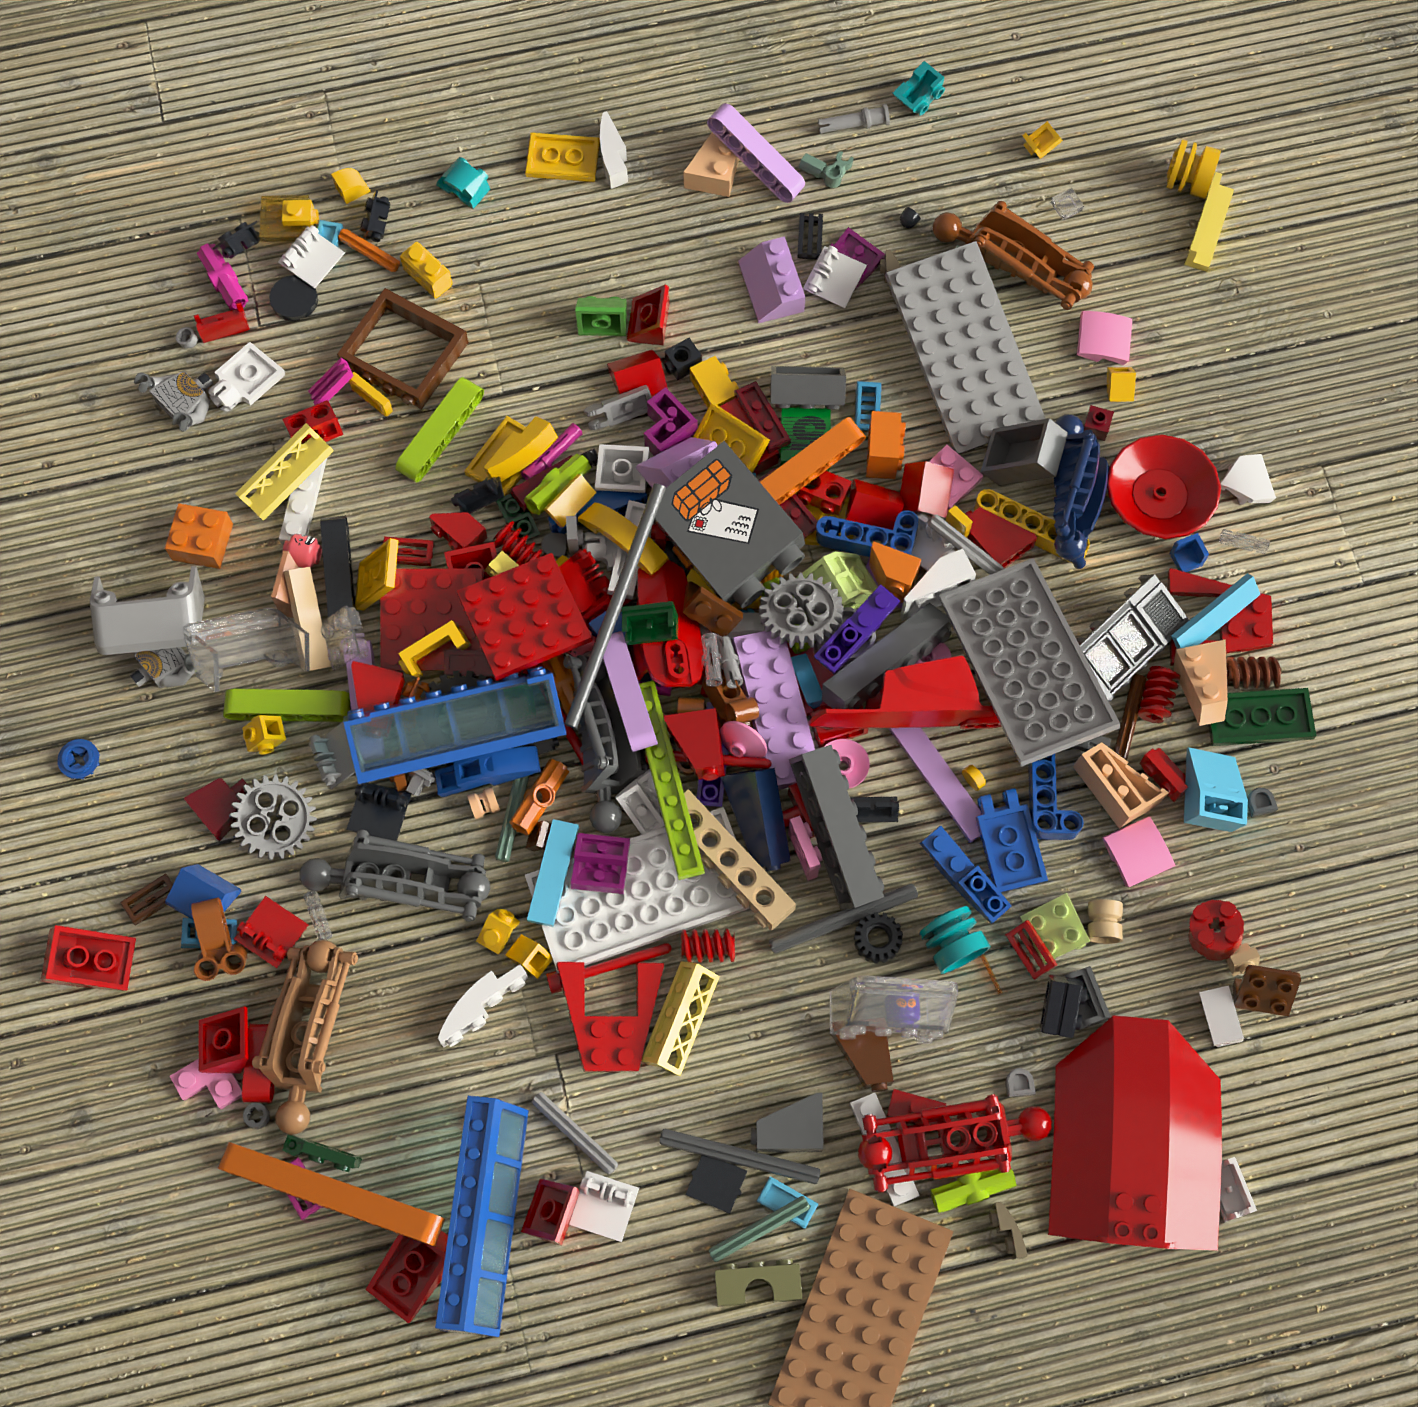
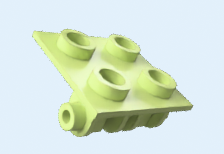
(1058, 926)

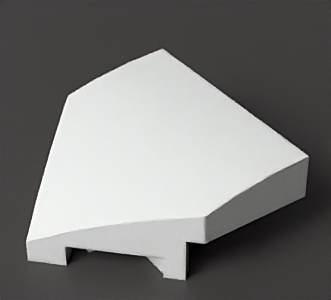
(1249, 480)

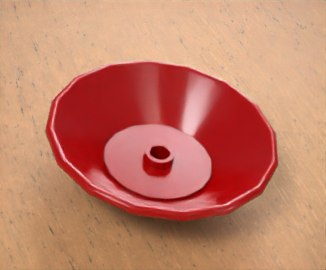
(1166, 466)

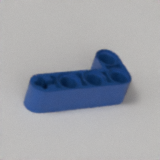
(866, 534)
(1049, 811)

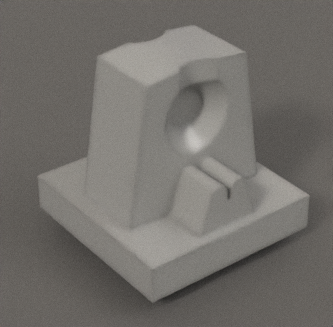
(419, 780)

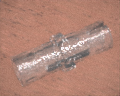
(713, 673)

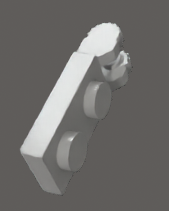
(619, 408)

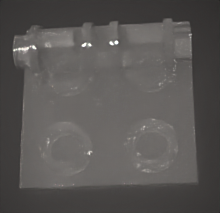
(341, 639)

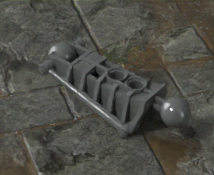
(605, 747)
(384, 869)

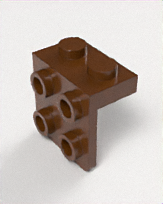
(710, 610)
(1266, 990)

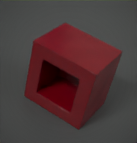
(1098, 421)

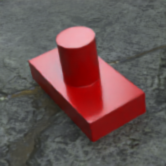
(798, 809)
(907, 1103)

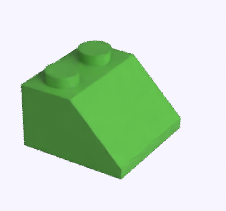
(601, 316)

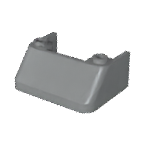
(145, 622)

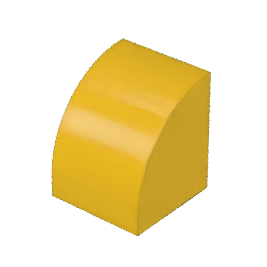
(349, 184)
(1121, 384)
(529, 955)

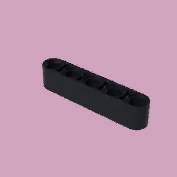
(337, 563)

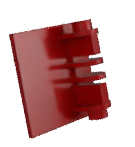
(583, 580)
(270, 931)

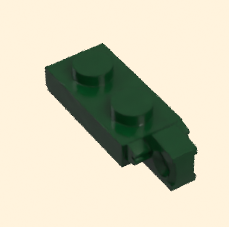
(320, 1152)

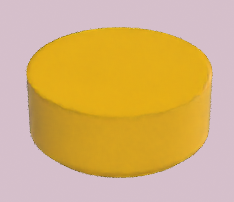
(973, 777)

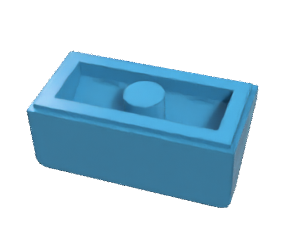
(807, 680)

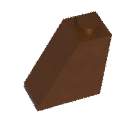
(868, 1059)

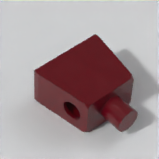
(214, 803)

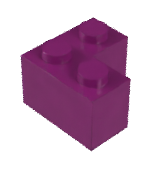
(672, 422)

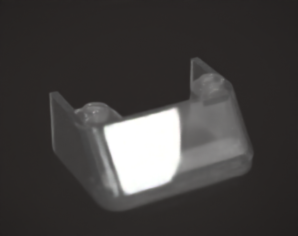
(245, 639)

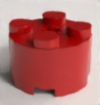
(1217, 915)

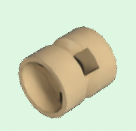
(1105, 920)

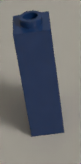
(759, 815)

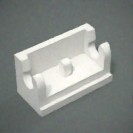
(1221, 1016)
(1234, 1194)

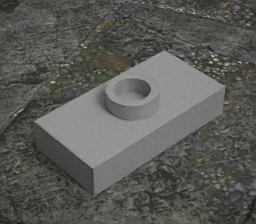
(574, 536)

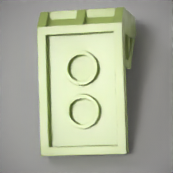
(847, 575)

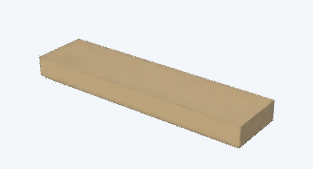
(307, 614)

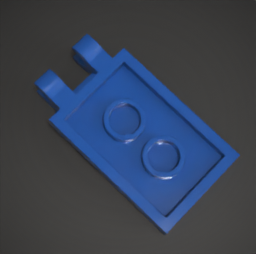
(1010, 843)

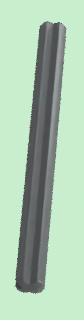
(841, 919)
(740, 1156)

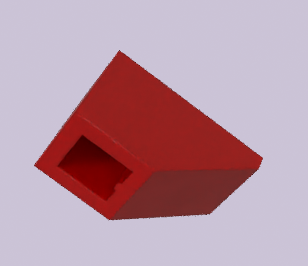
(458, 529)

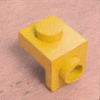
(1042, 140)
(299, 213)
(497, 930)

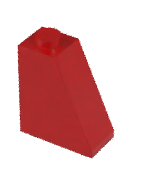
(999, 537)
(376, 685)
(699, 741)

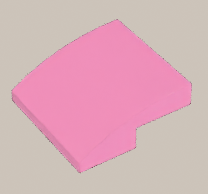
(1104, 337)
(1138, 851)

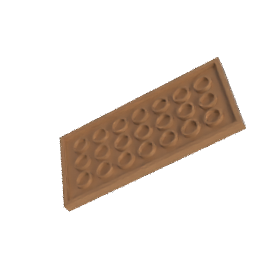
(862, 1308)

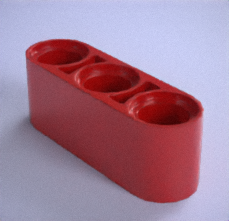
(255, 1084)

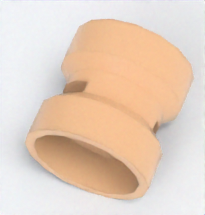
(489, 802)

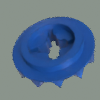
(79, 747)

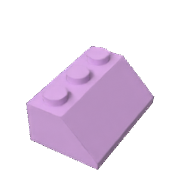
(772, 281)
(675, 461)

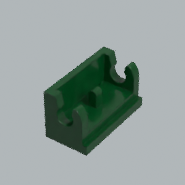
(650, 623)

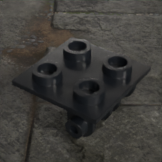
(379, 810)

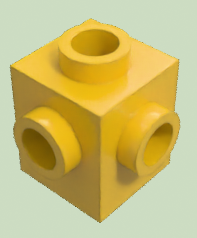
(263, 734)

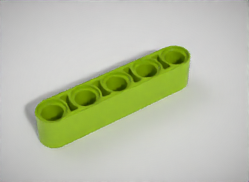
(439, 429)
(289, 704)

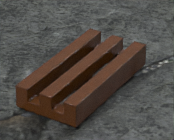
(136, 919)

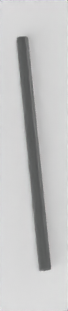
(615, 606)

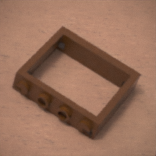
(421, 317)

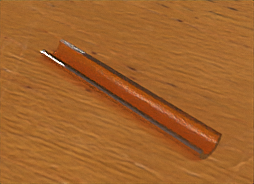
(991, 974)

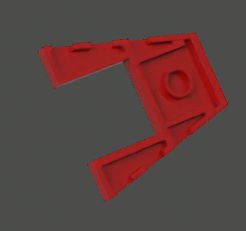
(1245, 631)
(610, 1041)

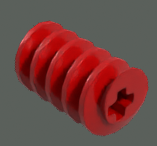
(515, 545)
(1157, 693)
(708, 945)

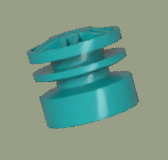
(953, 938)

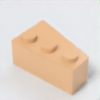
(712, 168)
(1204, 680)
(1117, 785)

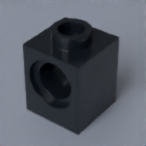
(685, 350)

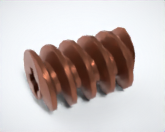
(1253, 670)

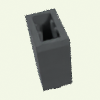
(791, 1128)

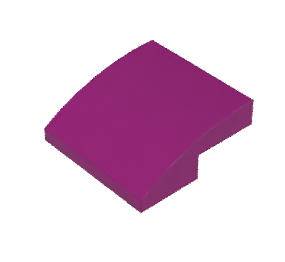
(859, 249)
(600, 863)

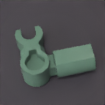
(831, 174)

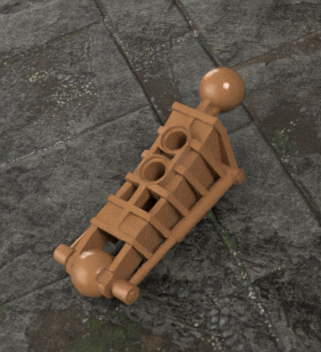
(296, 1048)

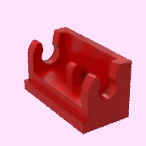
(222, 324)

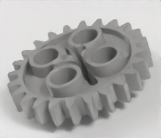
(782, 619)
(250, 809)

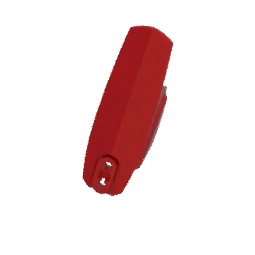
(919, 697)

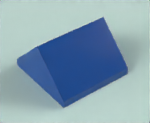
(199, 884)

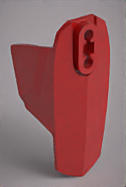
(657, 657)

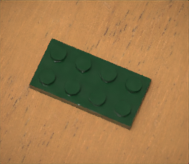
(1265, 718)

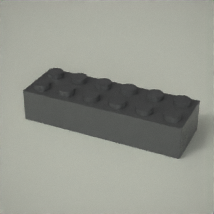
(837, 827)

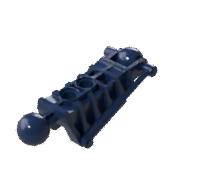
(1079, 490)

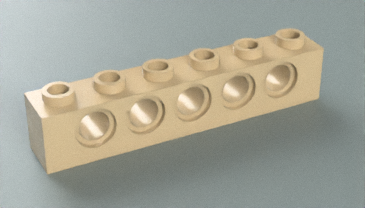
(727, 846)

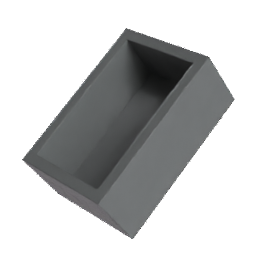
(807, 386)
(1024, 452)

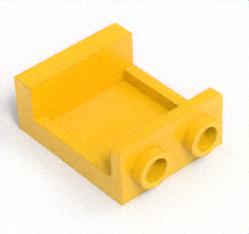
(429, 643)

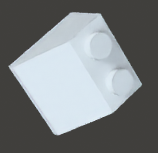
(618, 468)

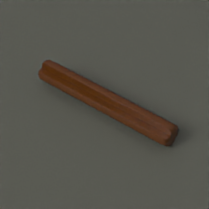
(1130, 715)

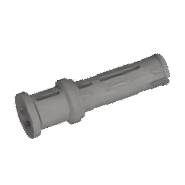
(865, 118)

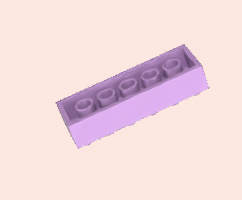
(773, 684)

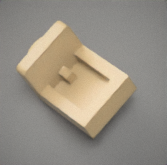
(1242, 958)

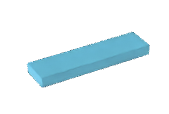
(1217, 613)
(552, 873)

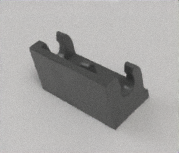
(1095, 1008)

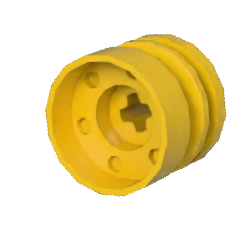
(1193, 168)

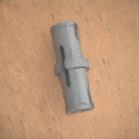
(730, 662)

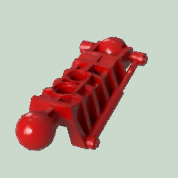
(876, 1151)

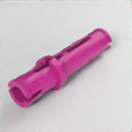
(561, 444)

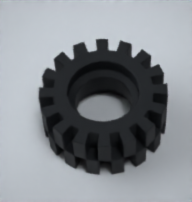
(878, 953)

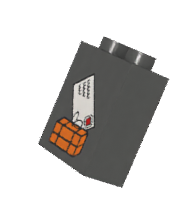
(729, 527)

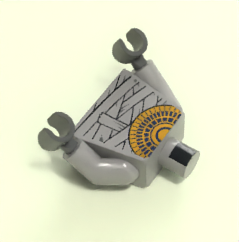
(179, 396)
(165, 666)

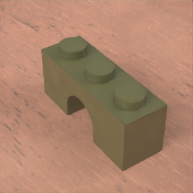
(782, 1279)

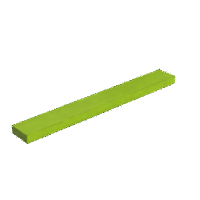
(670, 791)

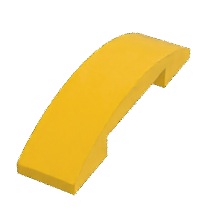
(621, 532)

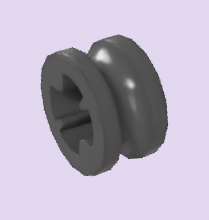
(259, 1107)

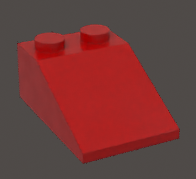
(88, 959)
(409, 1275)

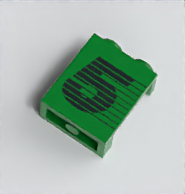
(803, 428)

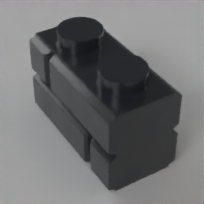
(1062, 1006)

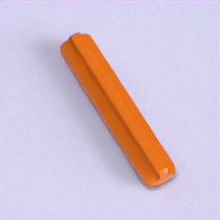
(369, 250)

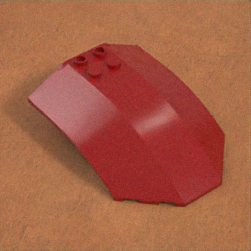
(1136, 1140)

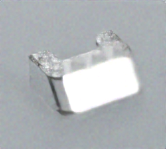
(893, 1005)

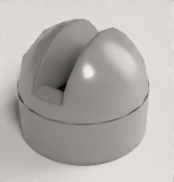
(184, 339)

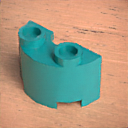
(921, 88)
(465, 182)

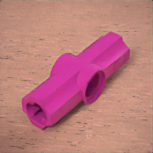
(222, 276)

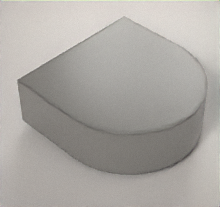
(1019, 1083)

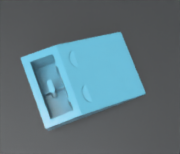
(1214, 791)

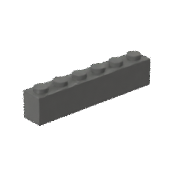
(899, 648)

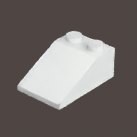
(948, 572)

